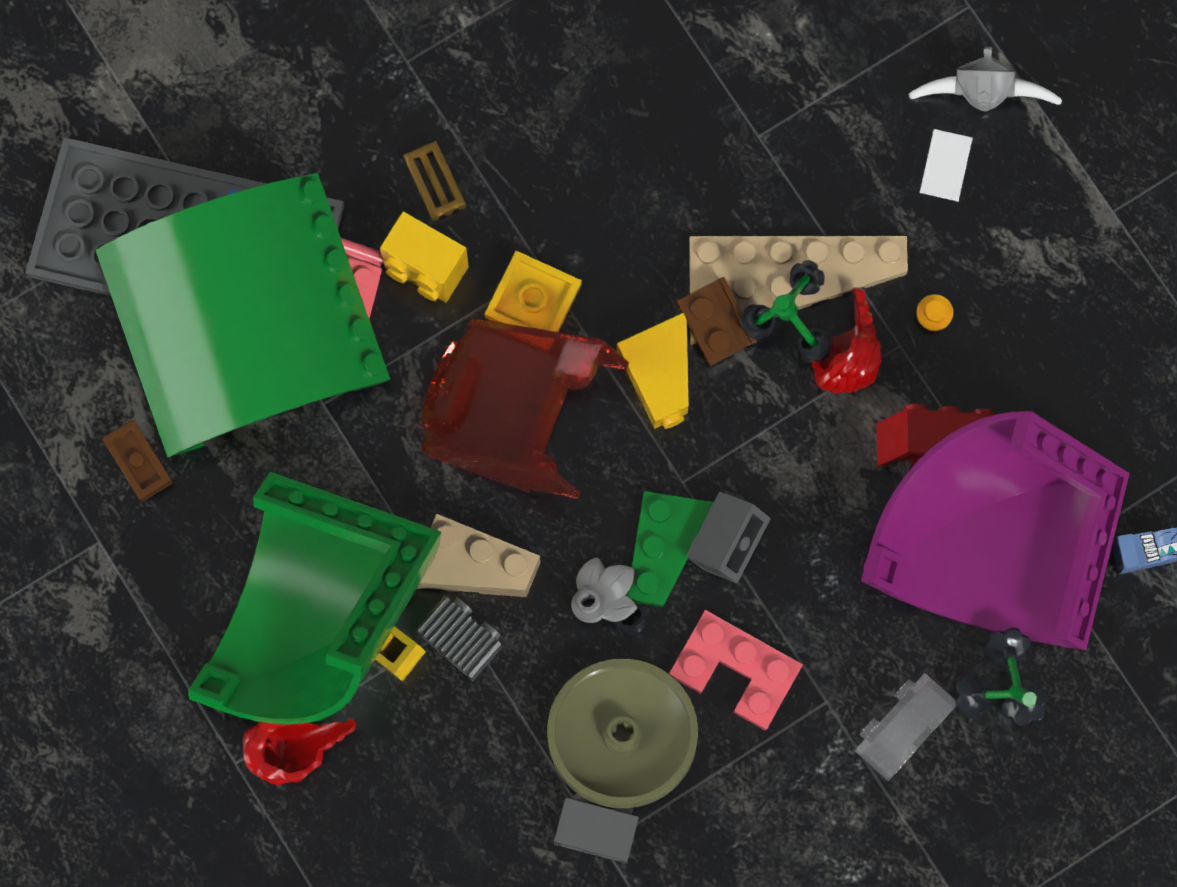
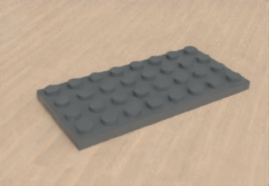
(108, 193)

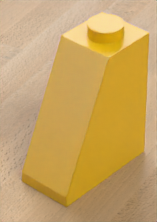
(660, 370)

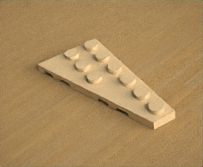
(761, 265)

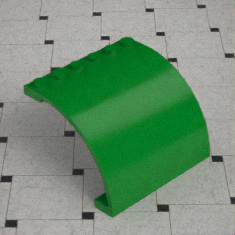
(241, 311)

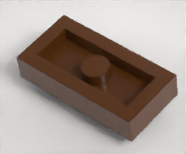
(137, 460)

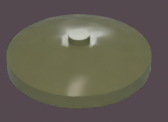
(622, 733)

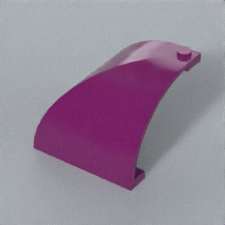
(1002, 530)

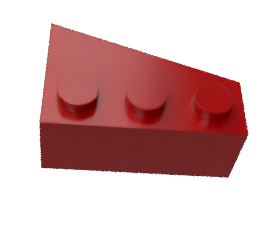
(917, 430)

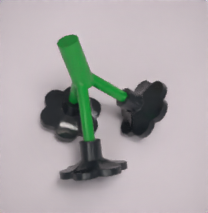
(1023, 699)

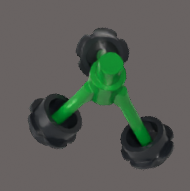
(760, 319)

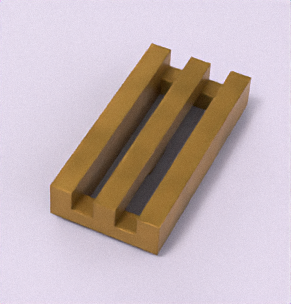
(446, 207)

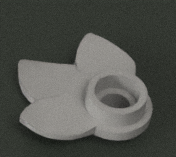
(607, 588)

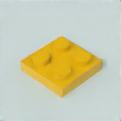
(533, 295)

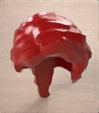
(854, 354)
(290, 750)

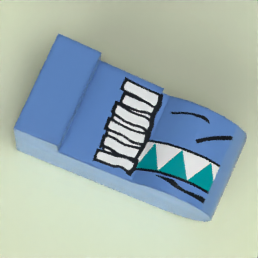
(1145, 550)

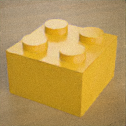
(424, 258)

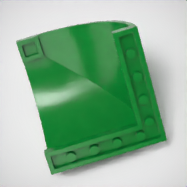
(314, 604)

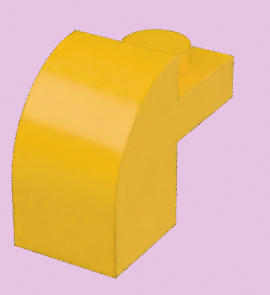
(399, 654)

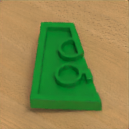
(662, 543)

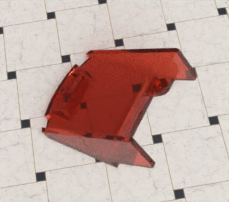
(501, 398)

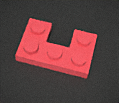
(766, 667)

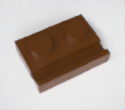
(715, 321)

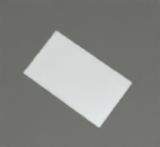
(946, 165)

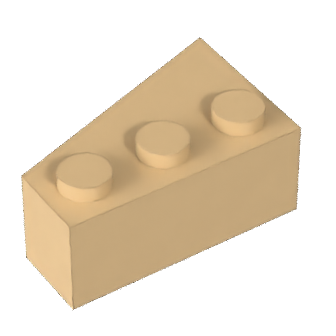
(478, 563)

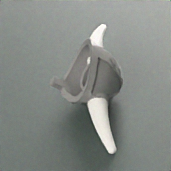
(986, 84)

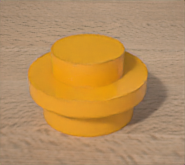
(934, 312)

